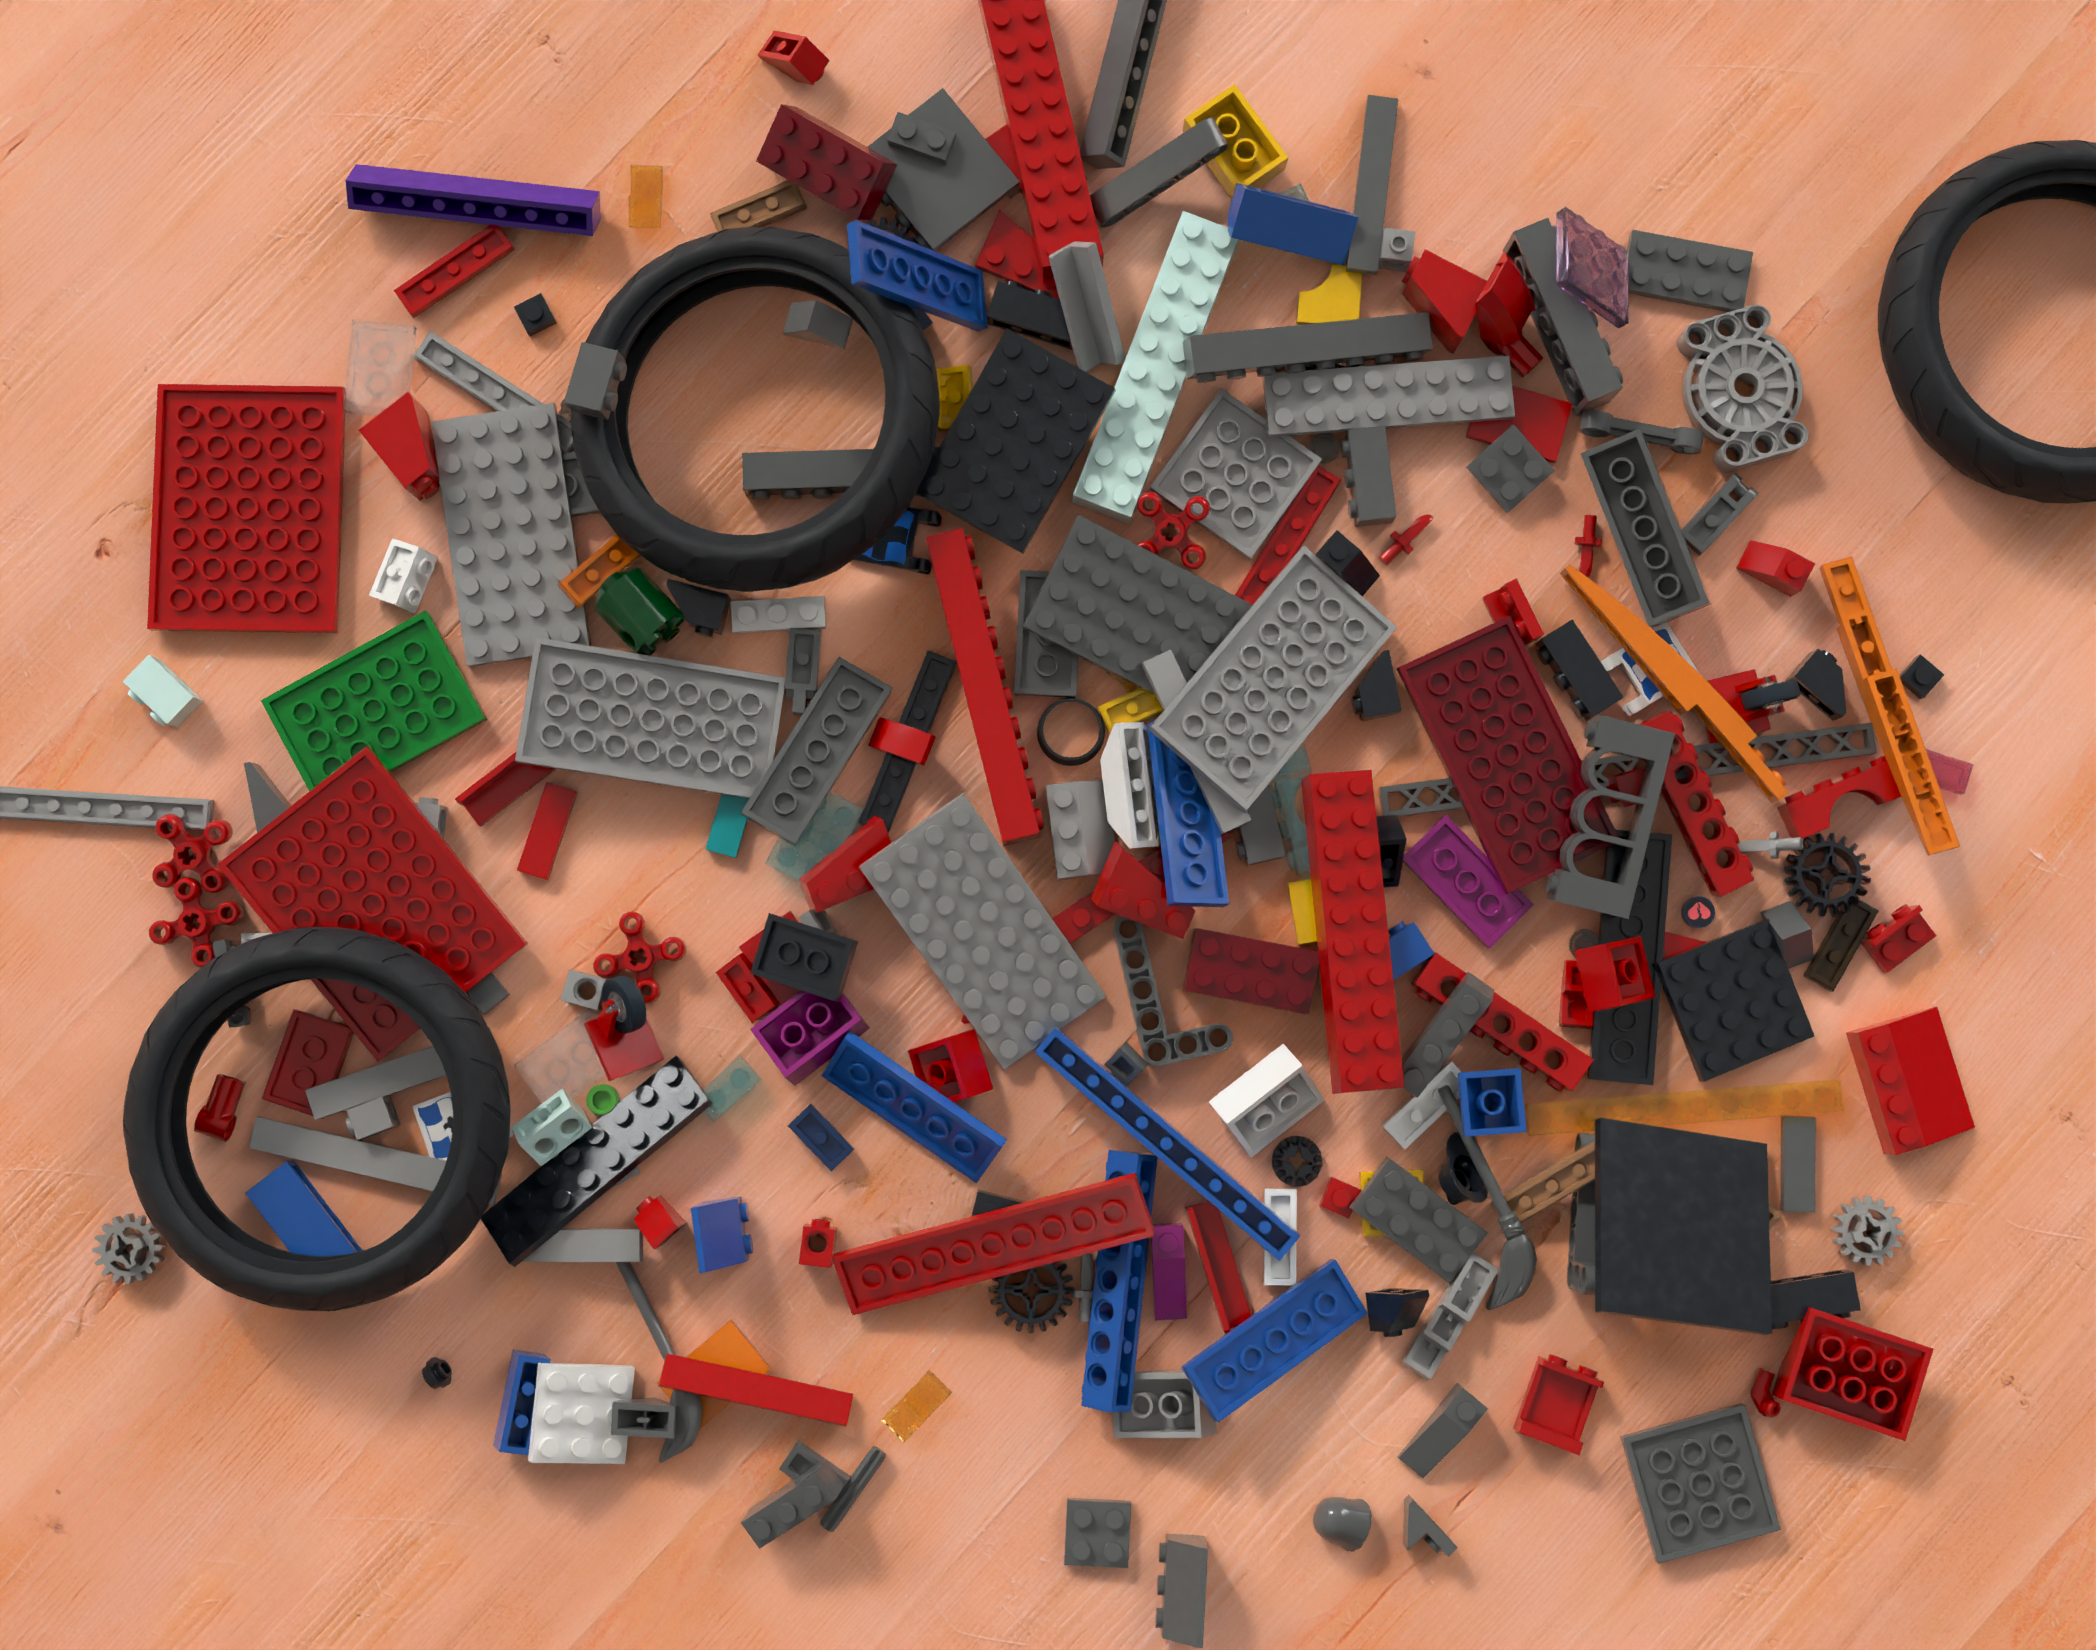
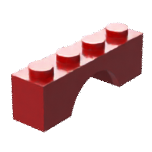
(1812, 812)

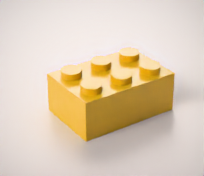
(1252, 150)

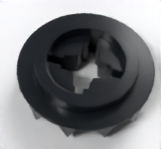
(1285, 1170)

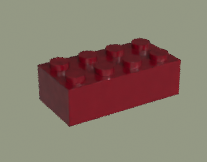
(826, 162)
(1251, 971)

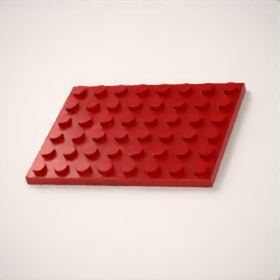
(247, 508)
(374, 864)

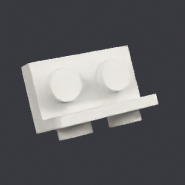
(403, 575)

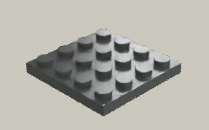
(1700, 1483)

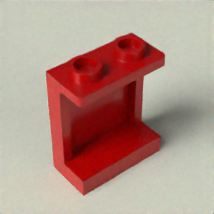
(1557, 1403)

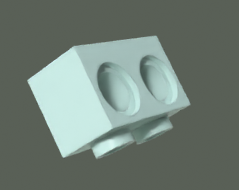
(551, 1127)

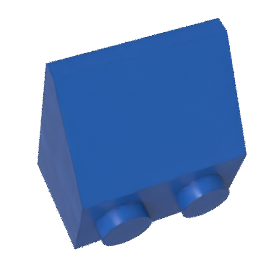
(1491, 1102)

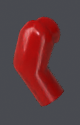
(1761, 1395)

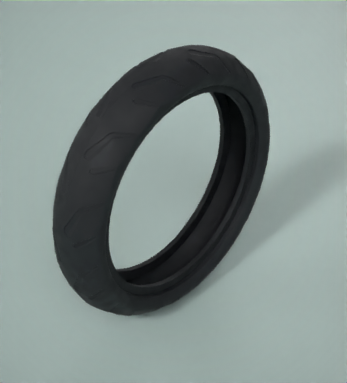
(1912, 333)
(860, 515)
(158, 1113)

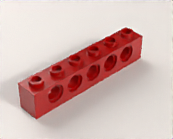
(1691, 823)
(1572, 1061)

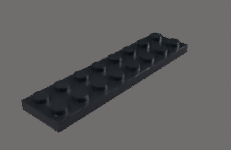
(1627, 1035)
(595, 1161)

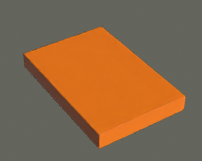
(730, 1349)

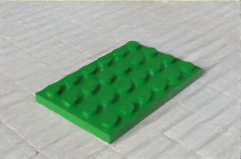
(388, 694)

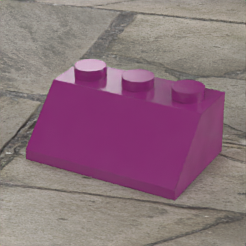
(807, 1032)

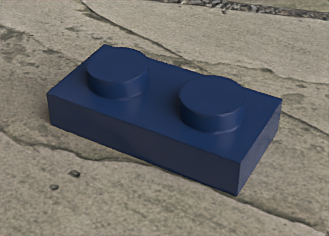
(821, 1137)

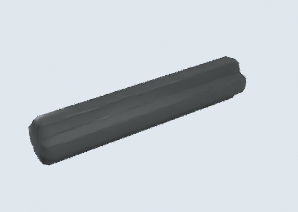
(852, 1489)

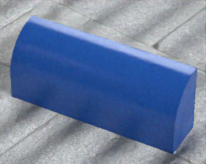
(1290, 224)
(300, 1214)

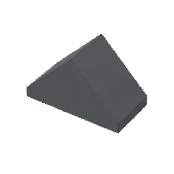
(818, 324)
(1791, 933)
(644, 1418)

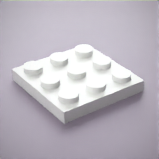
(576, 1413)

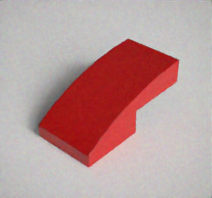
(902, 741)
(1573, 1006)

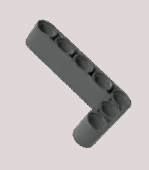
(1153, 1005)
(1582, 1233)

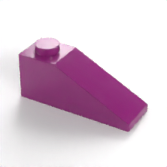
(1168, 1271)

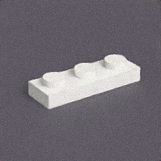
(778, 614)
(1423, 1111)
(1284, 1204)

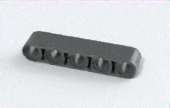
(1158, 172)

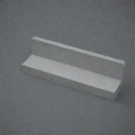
(1086, 305)

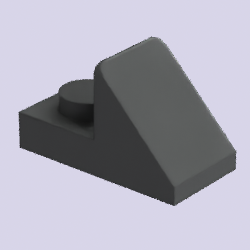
(1418, 1523)

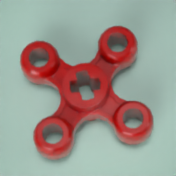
(1182, 521)
(181, 858)
(184, 924)
(637, 943)

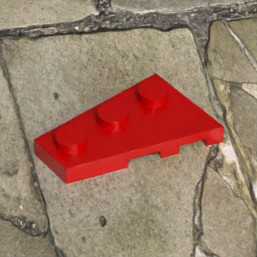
(1012, 256)

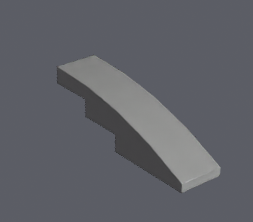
(591, 1246)
(1449, 1317)

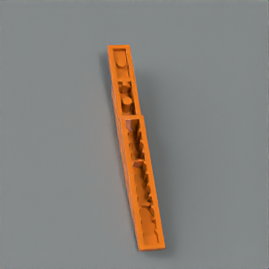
(1678, 681)
(1888, 707)

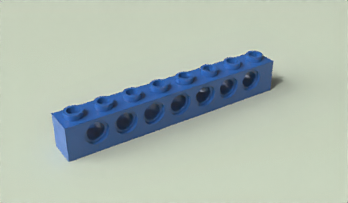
(1118, 1302)

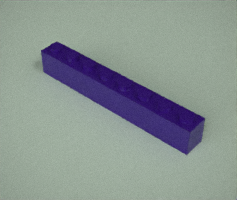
(473, 200)

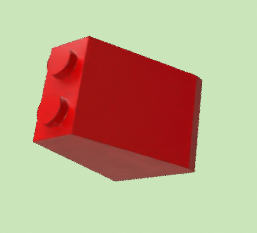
(1444, 293)
(406, 445)

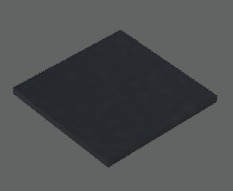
(1682, 1227)

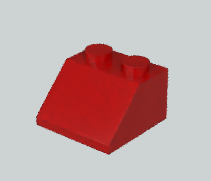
(1614, 974)
(953, 1066)

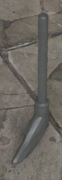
(1518, 1252)
(689, 1405)

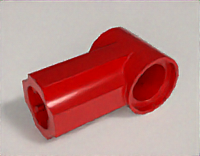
(1521, 354)
(217, 1116)

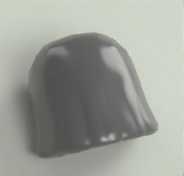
(1343, 1521)

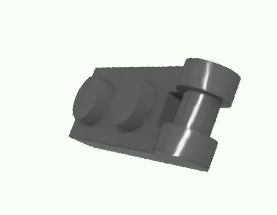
(1717, 514)

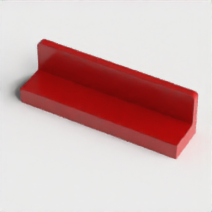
(500, 788)
(1218, 1264)

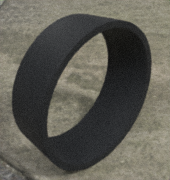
(1070, 761)

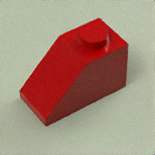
(794, 57)
(1776, 567)
(658, 1220)

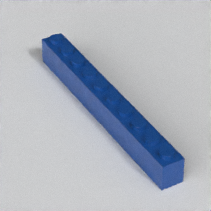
(1168, 1143)

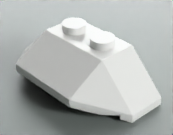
(1130, 785)

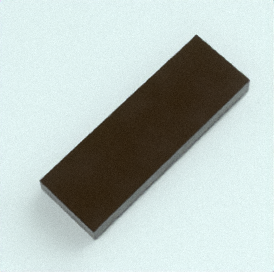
(1840, 945)

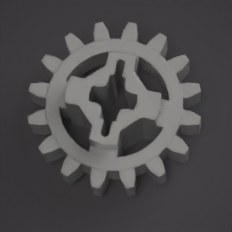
(1873, 1241)
(135, 1259)

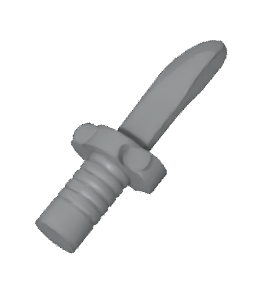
(1773, 845)
(1085, 1291)

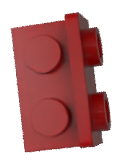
(1512, 602)
(1898, 938)

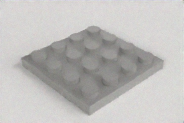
(1238, 471)

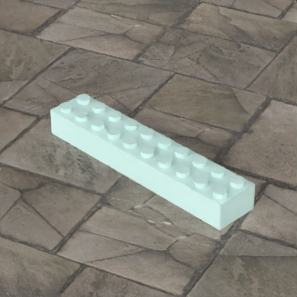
(1155, 368)

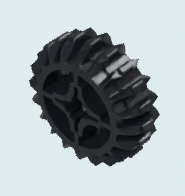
(1840, 877)
(1046, 1290)

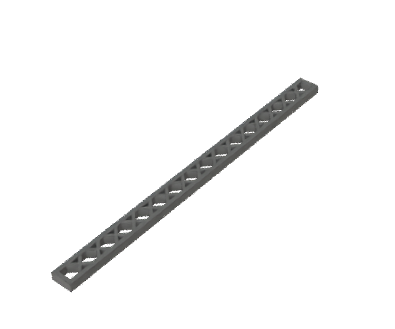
(1801, 737)

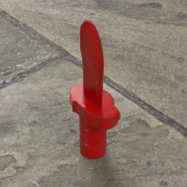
(1401, 542)
(1587, 542)

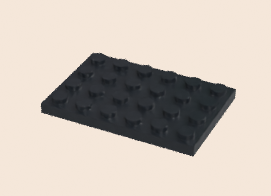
(1015, 441)

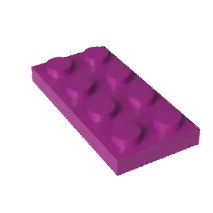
(1465, 881)

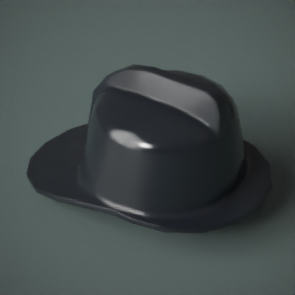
(1459, 1175)

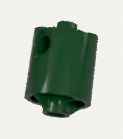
(638, 610)

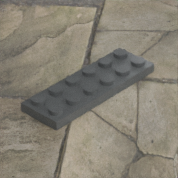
(816, 751)

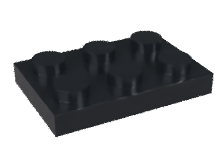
(804, 957)

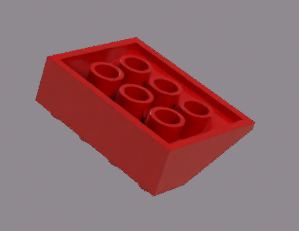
(1910, 1081)
(1853, 1373)

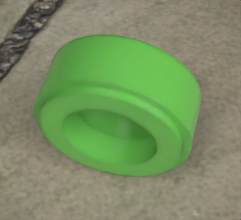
(602, 1099)

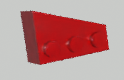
(1138, 894)

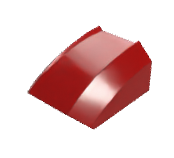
(1504, 304)

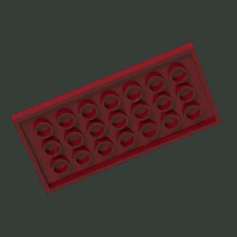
(1504, 751)

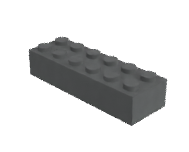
(1564, 322)
(1645, 528)

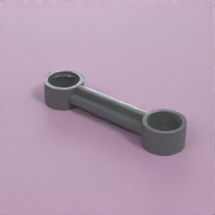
(1603, 424)

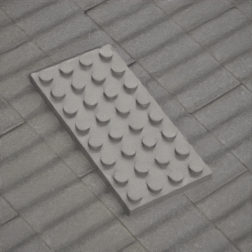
(509, 531)
(1272, 678)
(649, 718)
(982, 930)

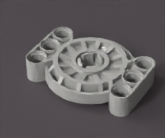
(1751, 359)

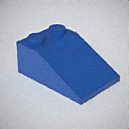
(721, 1233)

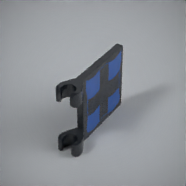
(897, 544)

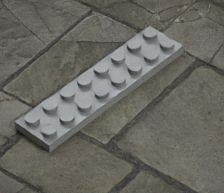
(1389, 396)

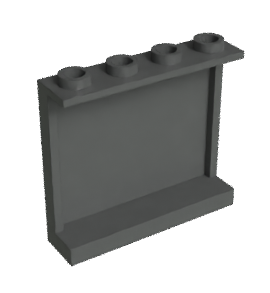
(940, 197)

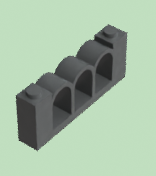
(1630, 740)

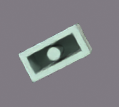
(161, 691)

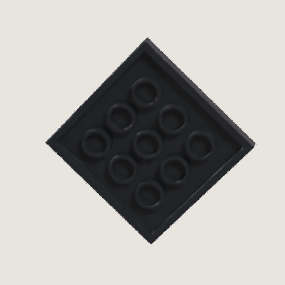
(1733, 1000)

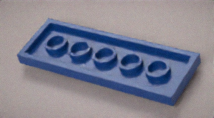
(916, 276)
(1187, 833)
(913, 1107)
(1274, 1340)

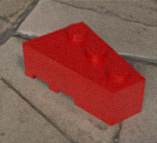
(838, 873)

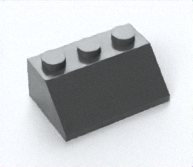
(1182, 1589)

